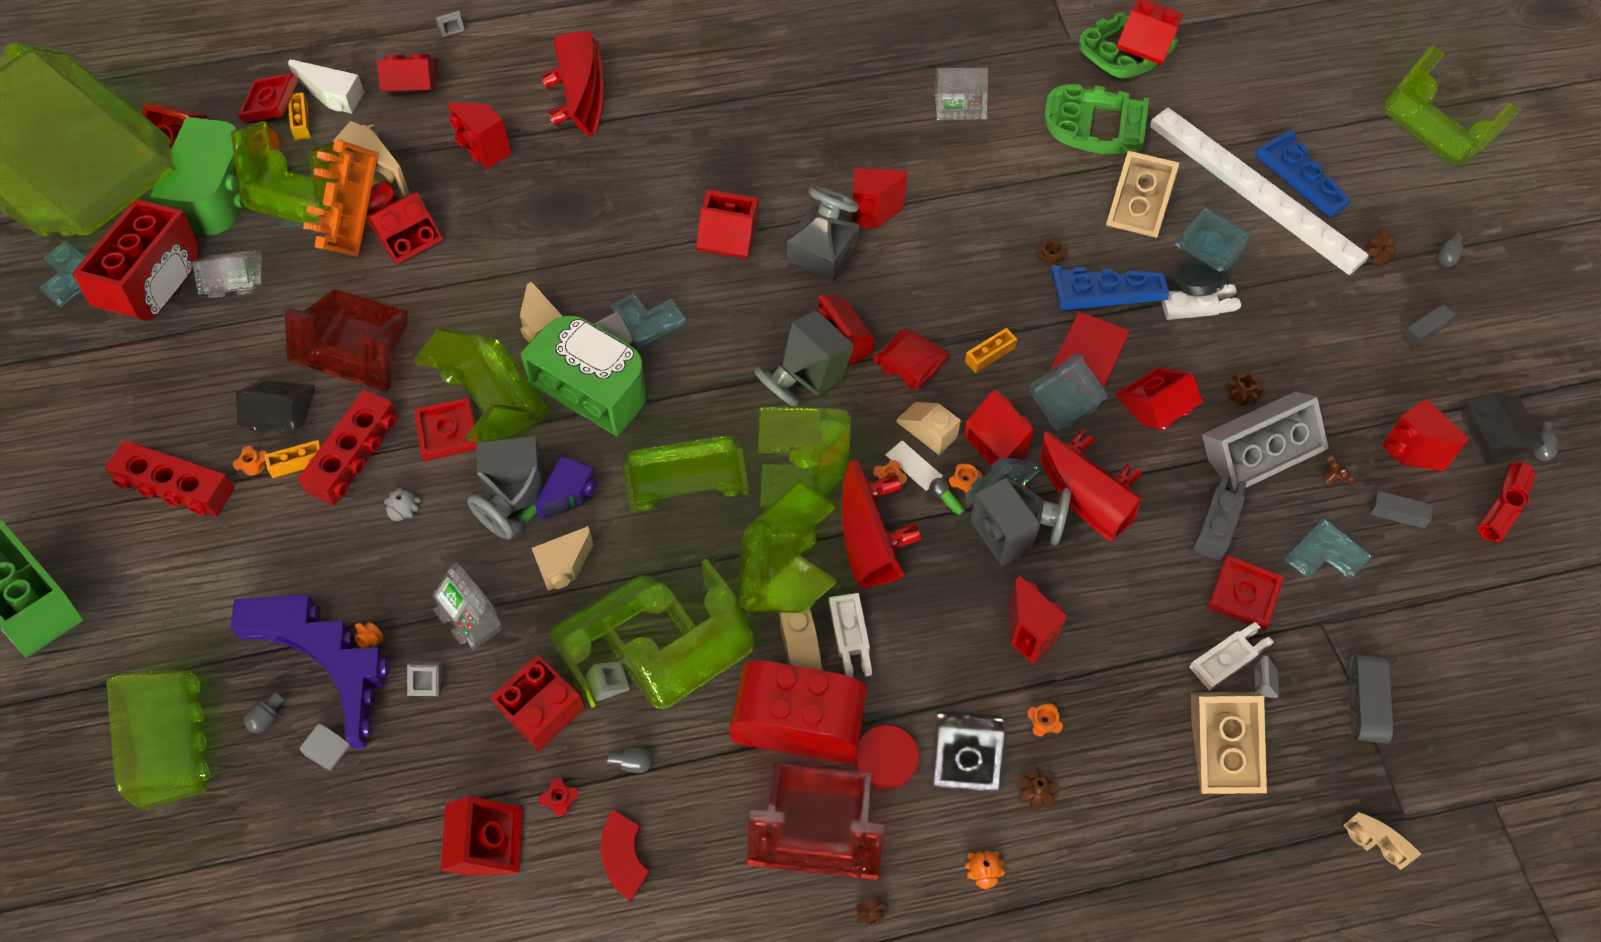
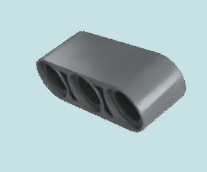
(1370, 698)

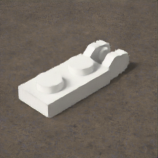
(1187, 306)
(850, 631)
(1229, 657)

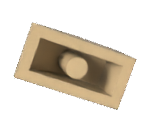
(535, 312)
(931, 425)
(563, 557)
(800, 639)

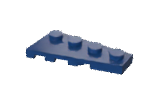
(1304, 175)
(1096, 289)

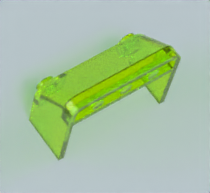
(1412, 109)
(267, 184)
(490, 378)
(815, 443)
(684, 470)
(771, 568)
(573, 636)
(693, 658)

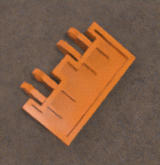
(346, 198)

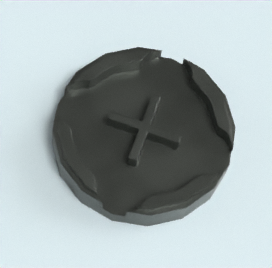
(1196, 279)

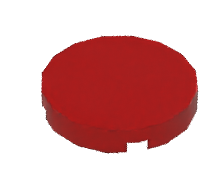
(888, 755)

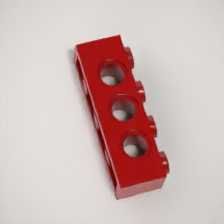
(348, 433)
(169, 479)

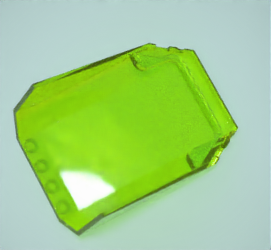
(70, 144)

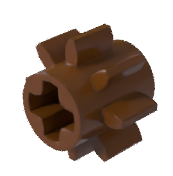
(1244, 388)

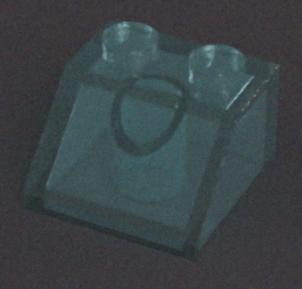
(1214, 240)

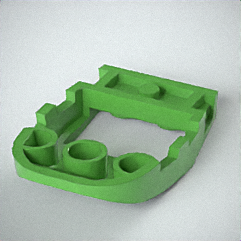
(1106, 55)
(1071, 113)

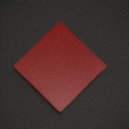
(268, 98)
(444, 428)
(1245, 592)

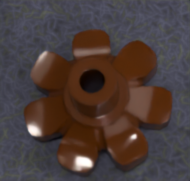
(1381, 247)
(1337, 472)
(1037, 789)

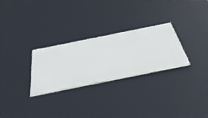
(913, 465)

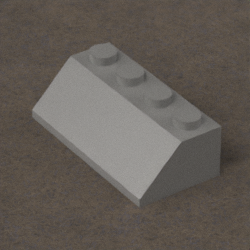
(1267, 440)

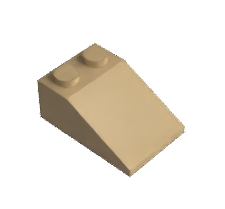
(386, 167)
(1142, 194)
(1229, 742)

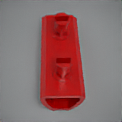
(582, 79)
(1095, 495)
(868, 541)

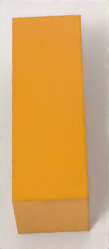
(299, 116)
(990, 350)
(291, 459)

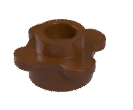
(1055, 248)
(871, 910)

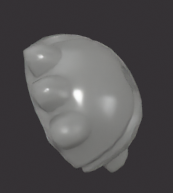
(402, 508)

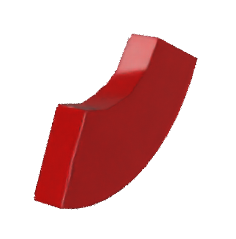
(620, 857)

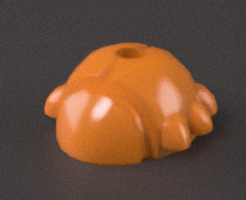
(985, 876)

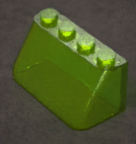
(157, 736)

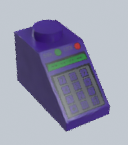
(566, 488)

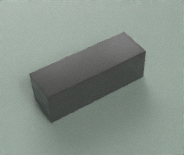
(1428, 326)
(1401, 509)

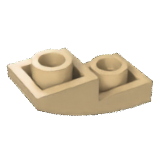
(1369, 832)

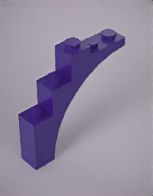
(331, 644)

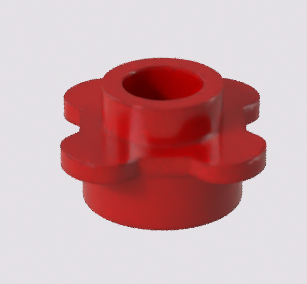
(562, 805)

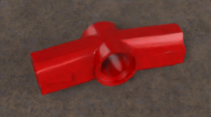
(1509, 503)

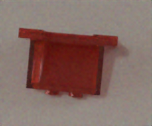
(346, 337)
(817, 824)

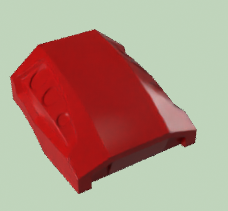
(911, 358)

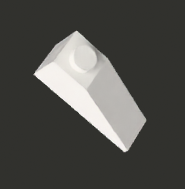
(332, 87)

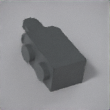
(1220, 520)

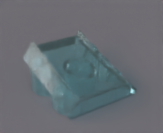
(1068, 392)

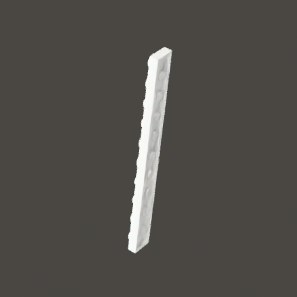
(1259, 191)

